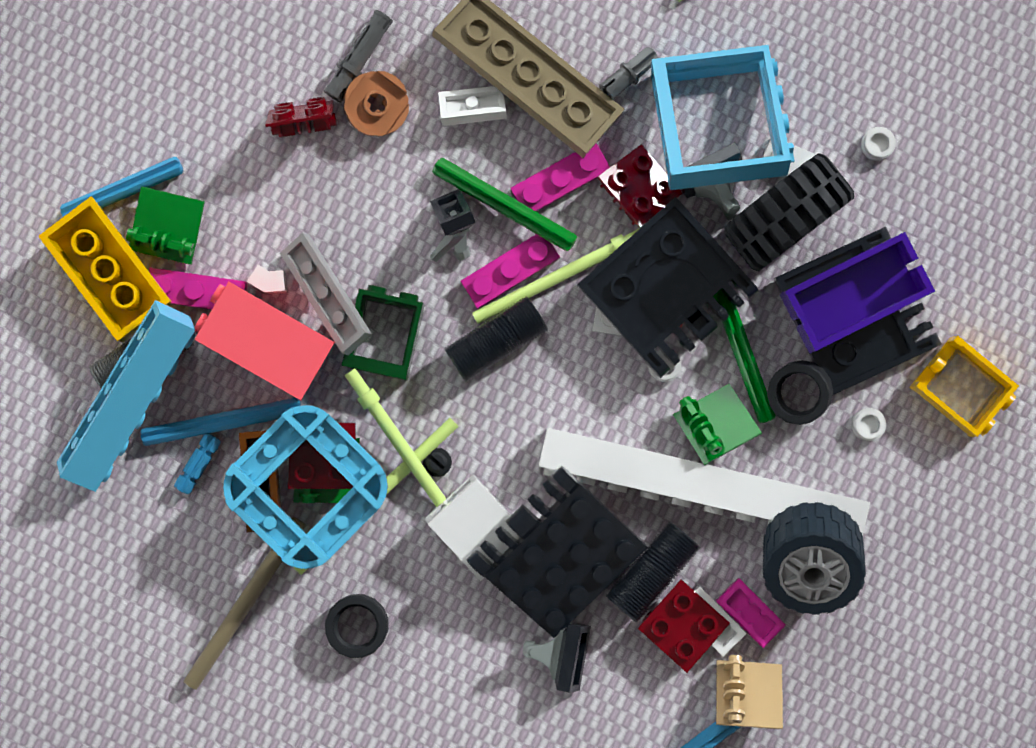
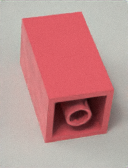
(263, 339)

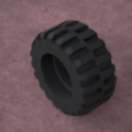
(788, 211)

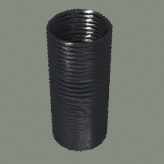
(488, 342)
(652, 571)

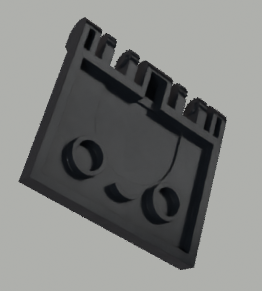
(664, 281)
(873, 346)
(561, 556)

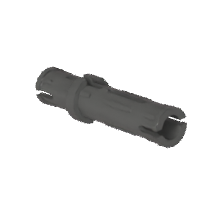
(359, 54)

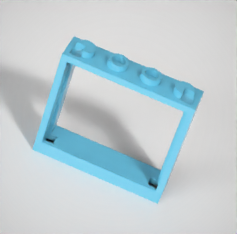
(712, 65)

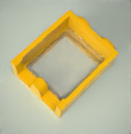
(965, 387)

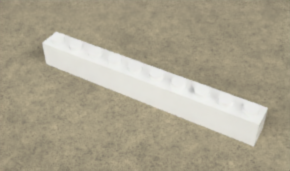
(682, 479)

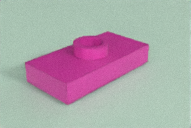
(750, 612)

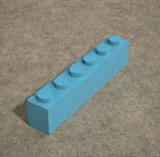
(126, 396)

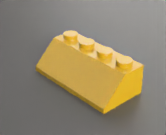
(103, 268)

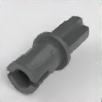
(628, 73)

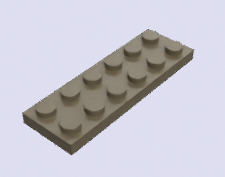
(528, 73)

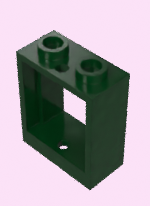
(404, 301)

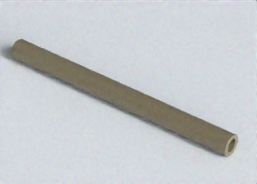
(235, 617)

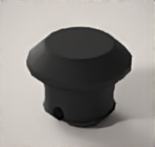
(438, 462)

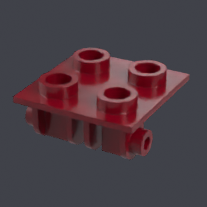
(285, 114)
(638, 186)
(313, 471)
(683, 625)

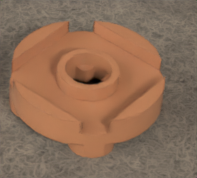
(378, 122)

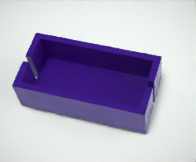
(857, 292)

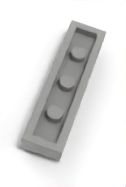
(325, 294)

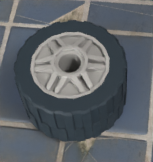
(813, 558)

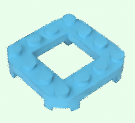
(270, 521)

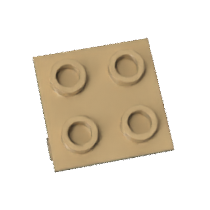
(749, 694)

